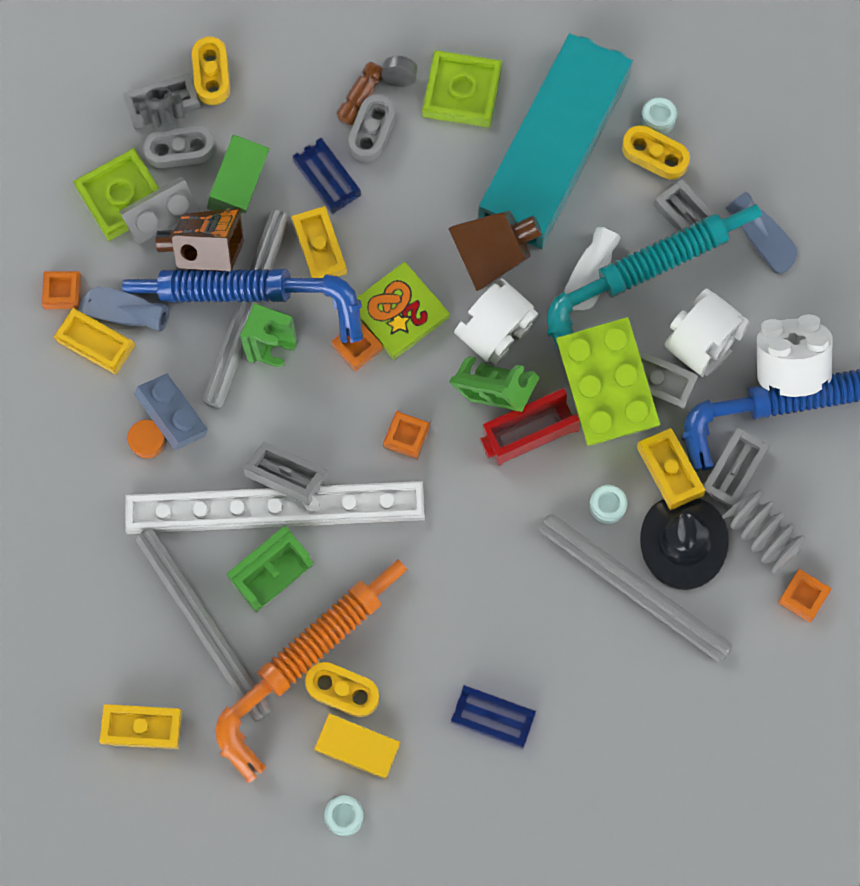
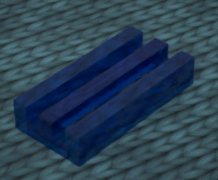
(311, 153)
(462, 704)

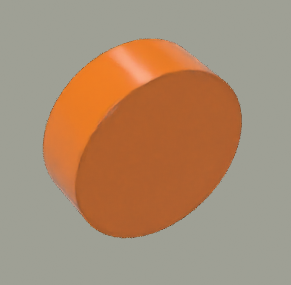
(146, 439)

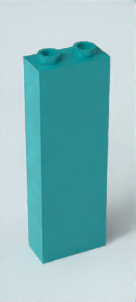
(558, 134)

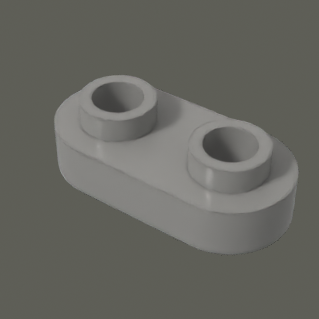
(371, 130)
(179, 146)

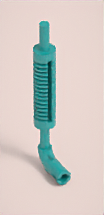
(647, 264)

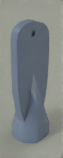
(766, 237)
(123, 309)

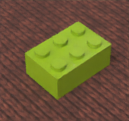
(608, 382)

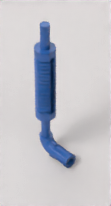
(252, 286)
(762, 404)

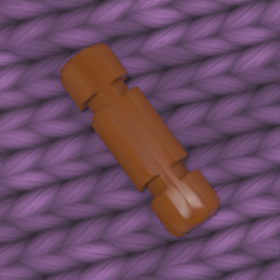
(359, 92)

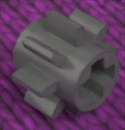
(162, 109)

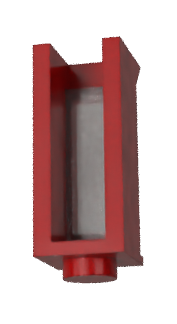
(527, 430)

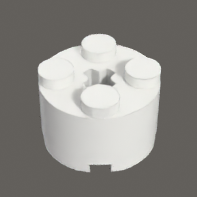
(495, 321)
(706, 333)
(794, 355)

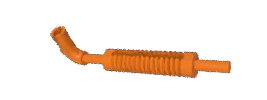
(293, 661)

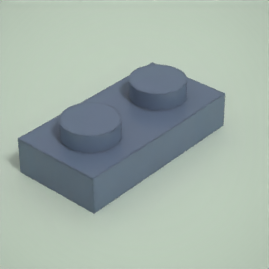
(171, 411)

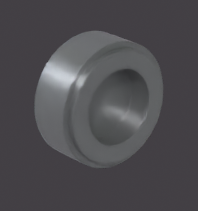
(399, 71)

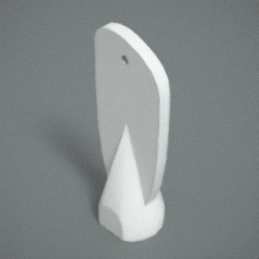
(595, 257)

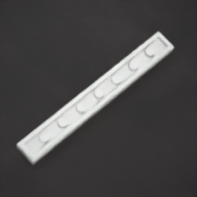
(273, 509)

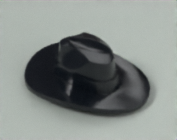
(684, 544)

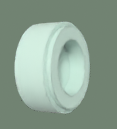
(659, 115)
(608, 504)
(344, 815)

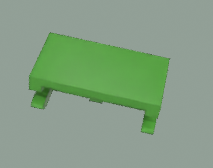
(237, 175)
(267, 330)
(495, 385)
(270, 568)

